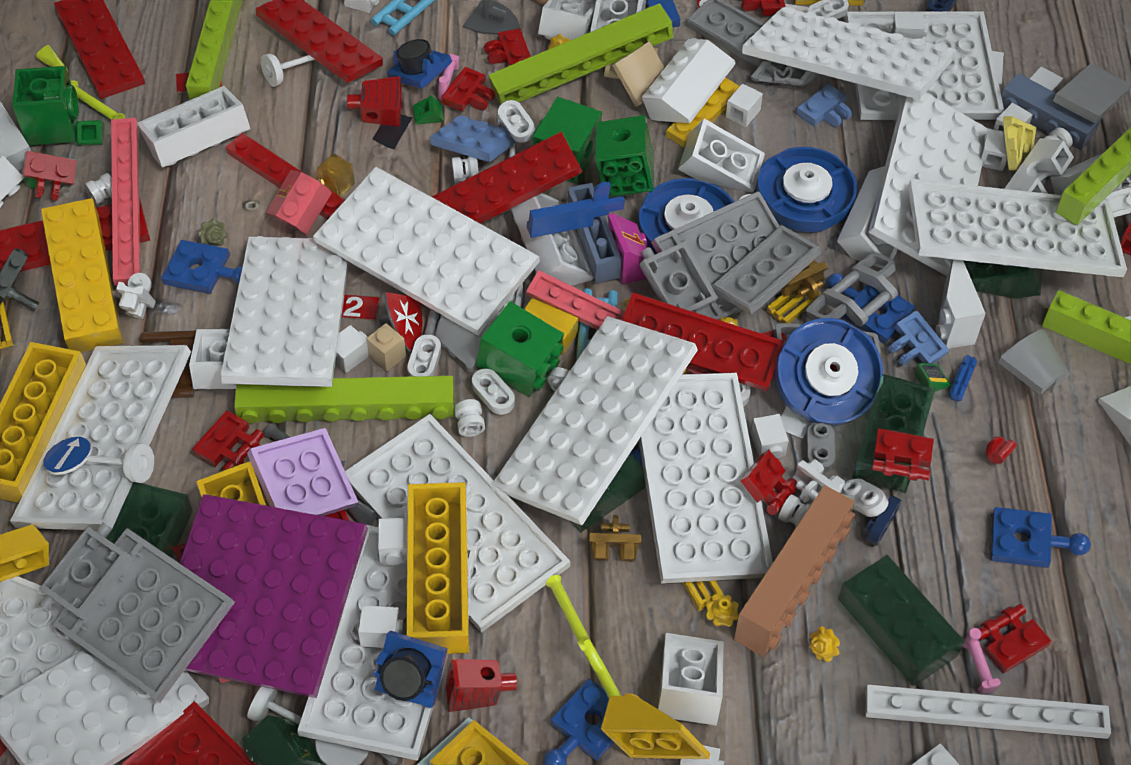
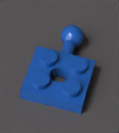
(203, 277)
(883, 324)
(1038, 529)
(572, 724)

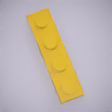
(710, 111)

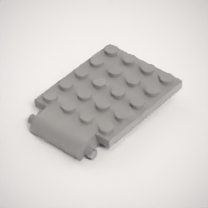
(703, 252)
(133, 607)

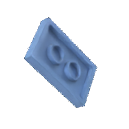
(473, 138)

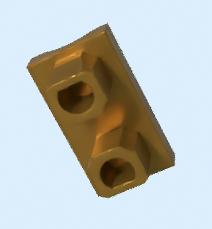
(807, 281)
(627, 542)

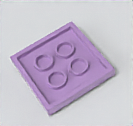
(303, 474)

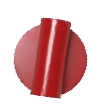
(999, 449)

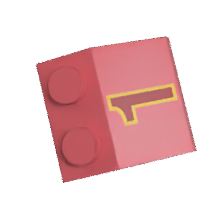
(299, 201)

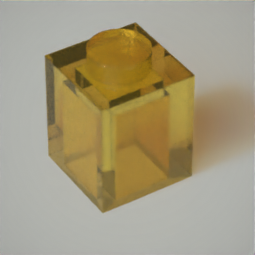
(336, 174)

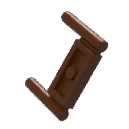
(184, 386)

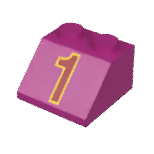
(630, 245)

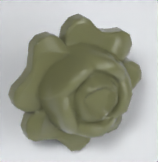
(212, 233)

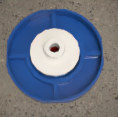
(807, 188)
(678, 204)
(828, 371)

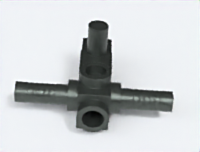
(7, 276)

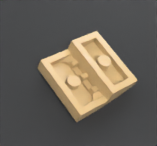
(639, 71)

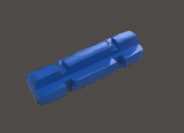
(962, 378)

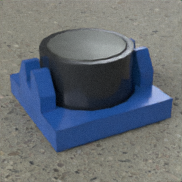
(418, 63)
(411, 672)

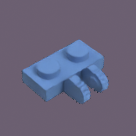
(826, 106)
(920, 338)

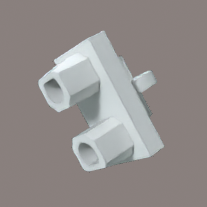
(136, 296)
(811, 480)

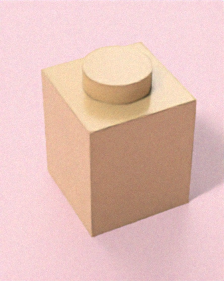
(386, 347)

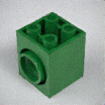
(45, 105)
(578, 127)
(625, 155)
(520, 349)

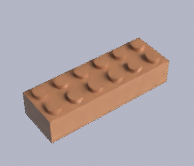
(794, 571)

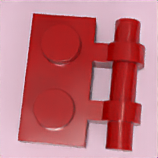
(221, 439)
(905, 449)
(763, 477)
(1019, 644)

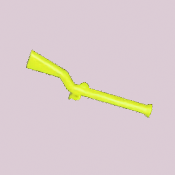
(50, 58)
(581, 635)

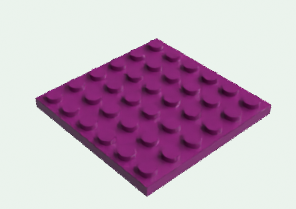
(287, 587)

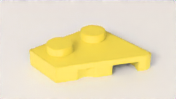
(1018, 140)

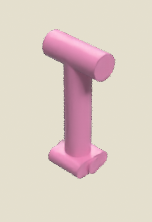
(445, 79)
(972, 643)

